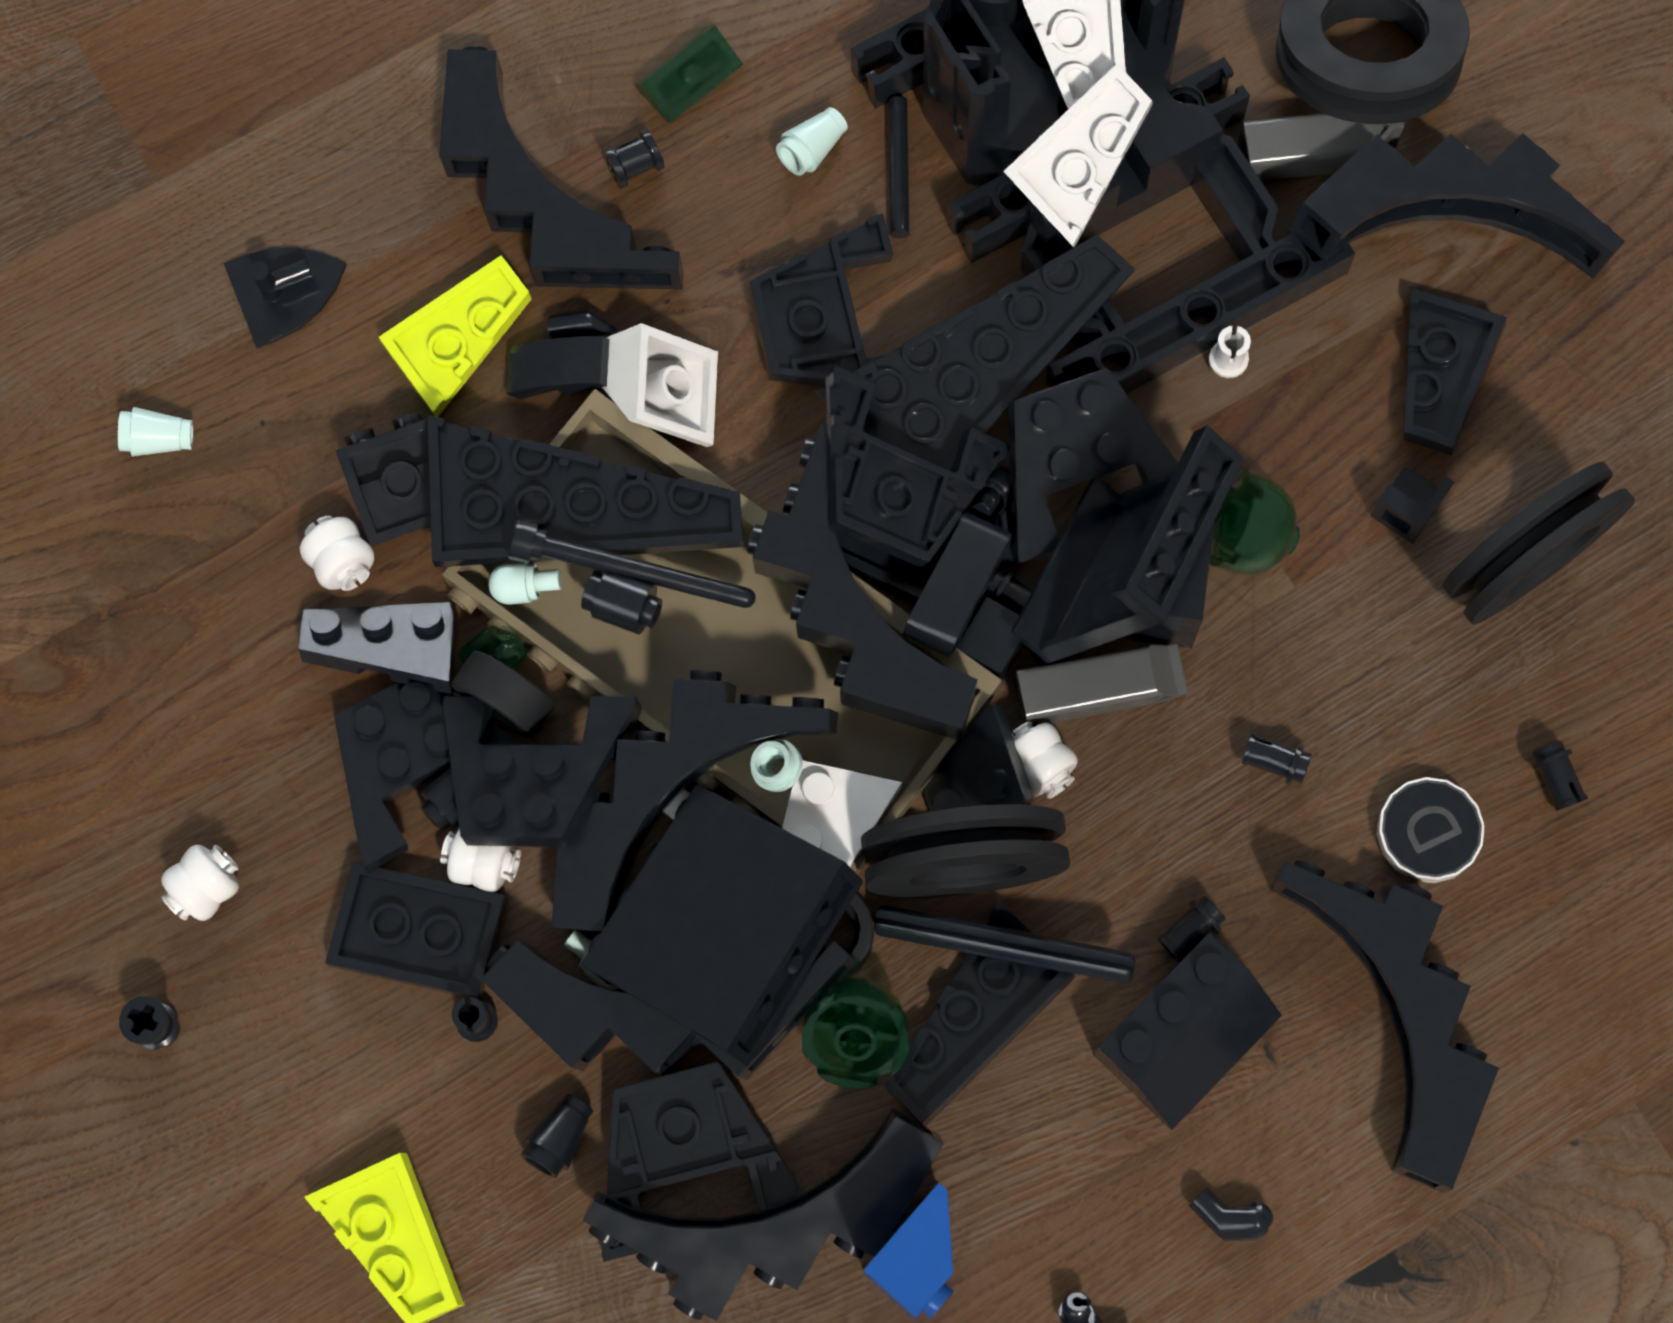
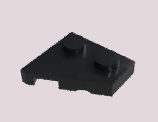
(981, 768)

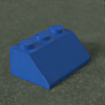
(918, 1259)

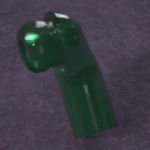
(498, 644)

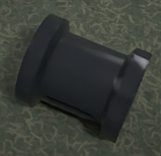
(633, 158)
(134, 1015)

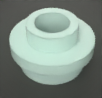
(764, 759)

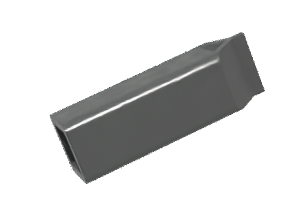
(1307, 144)
(1100, 684)

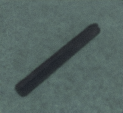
(1005, 944)

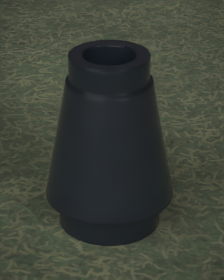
(557, 1137)

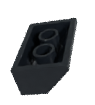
(1189, 1031)

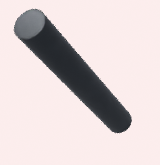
(898, 167)

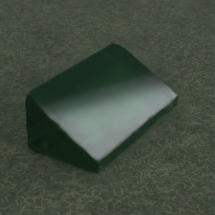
(689, 73)

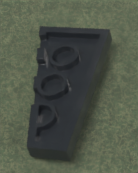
(972, 1025)

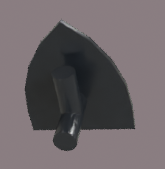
(282, 289)

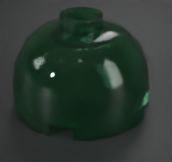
(1254, 526)
(855, 1033)

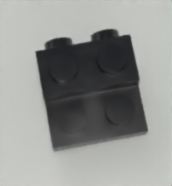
(389, 478)

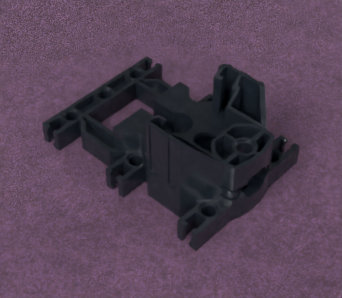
(996, 95)

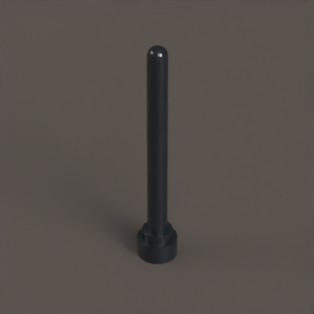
(533, 543)

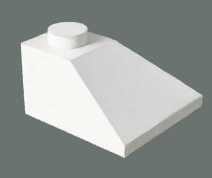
(664, 382)

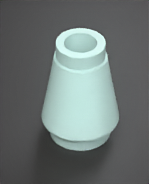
(809, 142)
(153, 432)

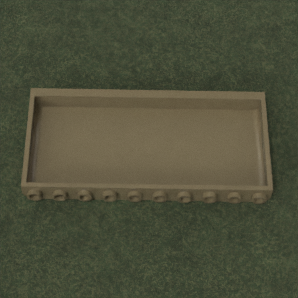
(749, 646)

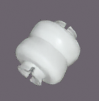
(337, 553)
(1045, 758)
(479, 865)
(200, 882)

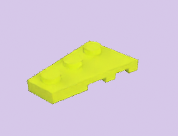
(456, 332)
(393, 1236)

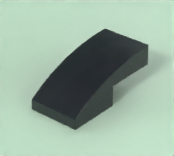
(558, 364)

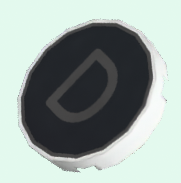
(1430, 830)

